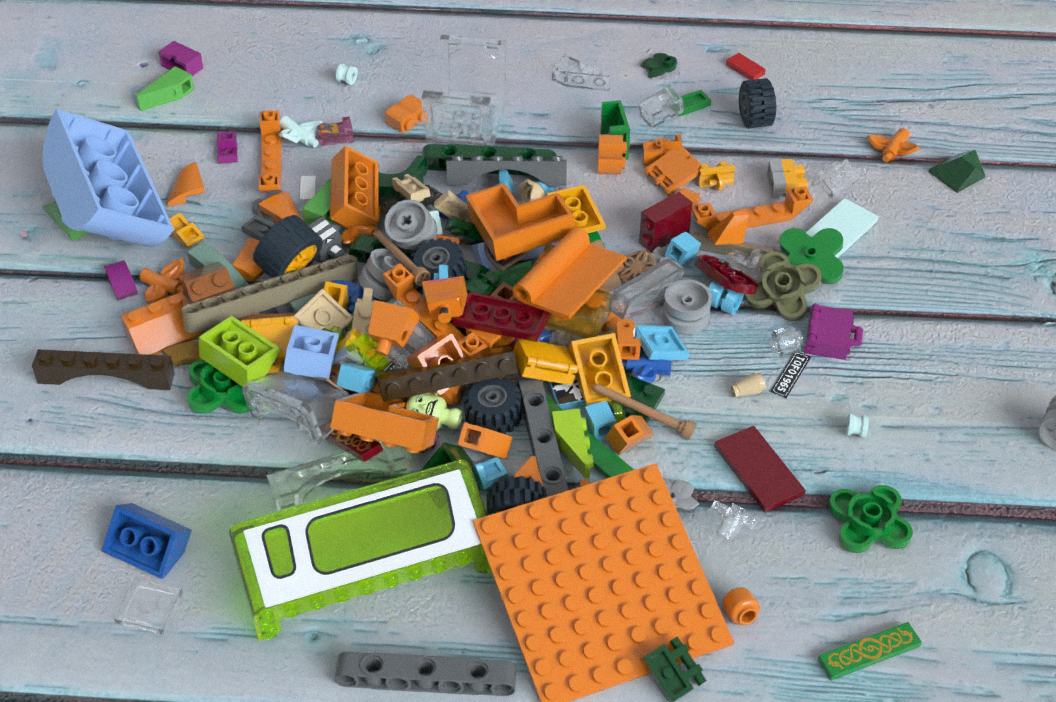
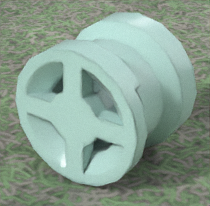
(346, 74)
(857, 425)

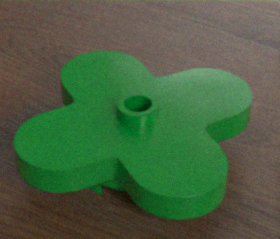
(815, 250)
(213, 390)
(870, 518)

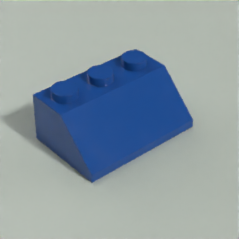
(145, 539)

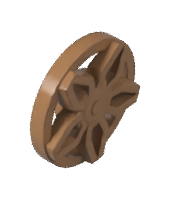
(638, 266)

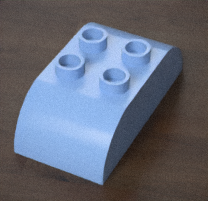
(102, 181)

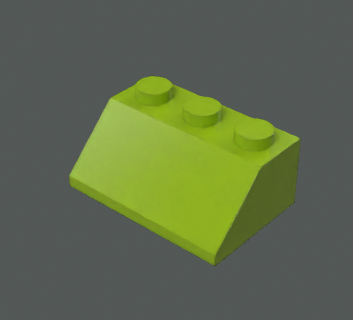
(237, 351)

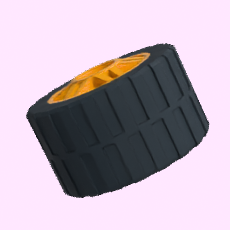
(287, 247)

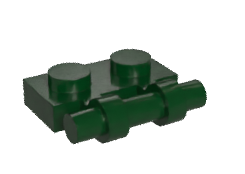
(668, 673)

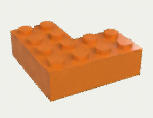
(514, 227)
(384, 421)

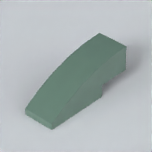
(205, 255)

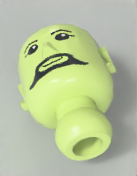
(435, 406)

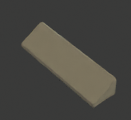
(745, 247)

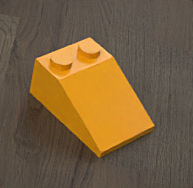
(583, 208)
(598, 363)

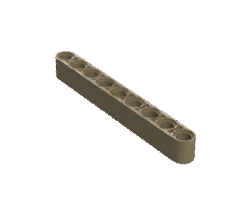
(267, 293)

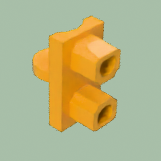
(716, 176)

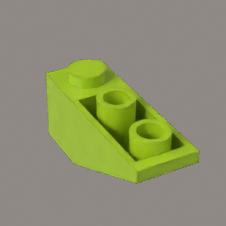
(571, 440)

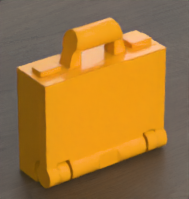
(276, 330)
(545, 361)

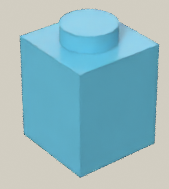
(683, 248)
(356, 378)
(599, 419)

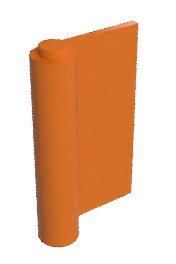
(568, 275)

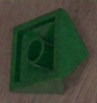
(959, 171)

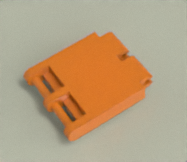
(674, 169)

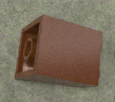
(206, 282)

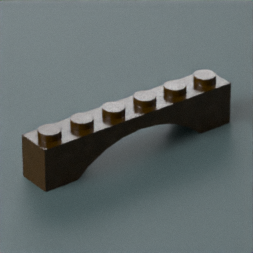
(146, 370)
(415, 381)

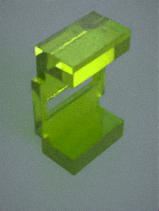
(364, 345)

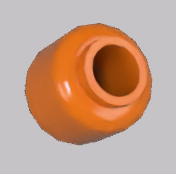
(741, 606)

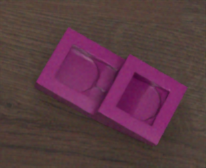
(227, 147)
(121, 280)

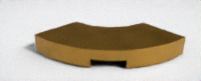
(183, 353)

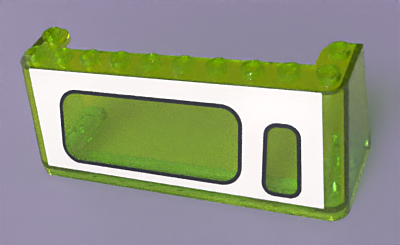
(357, 543)

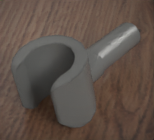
(255, 208)

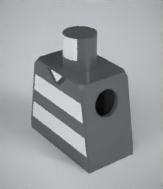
(331, 240)

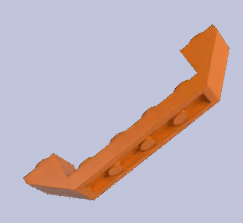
(271, 152)
(795, 202)
(402, 287)

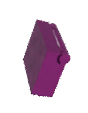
(830, 332)

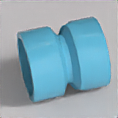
(730, 303)

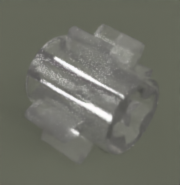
(561, 339)

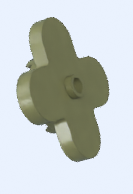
(784, 286)

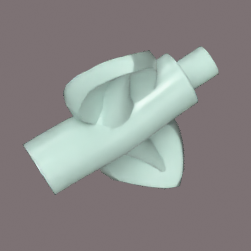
(304, 133)

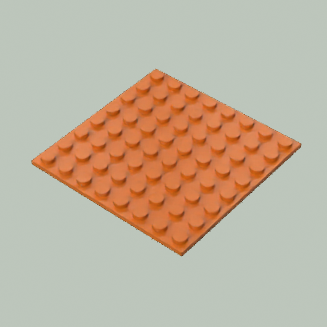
(600, 583)

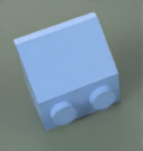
(311, 352)

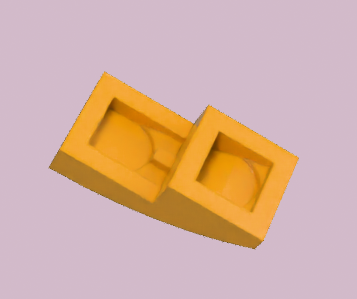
(185, 232)

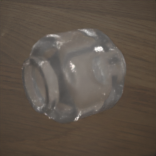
(786, 341)

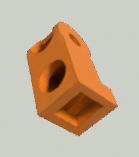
(627, 344)

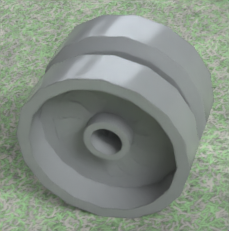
(410, 225)
(372, 273)
(687, 306)

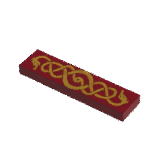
(353, 445)

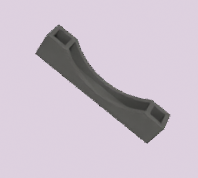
(463, 171)

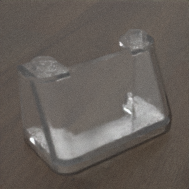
(296, 398)

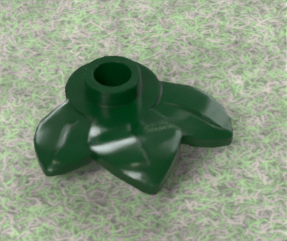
(659, 64)

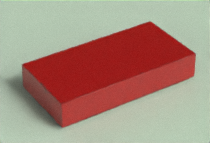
(745, 66)

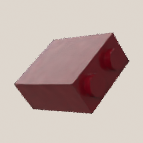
(665, 221)

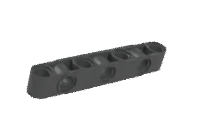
(542, 435)
(446, 674)

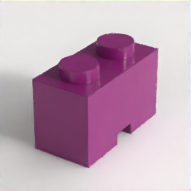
(181, 57)

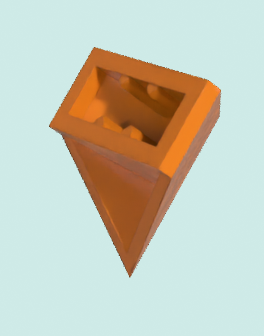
(729, 230)

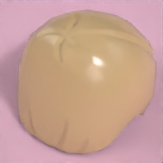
(530, 191)

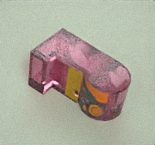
(335, 132)

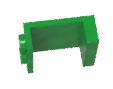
(615, 122)

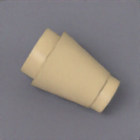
(749, 385)

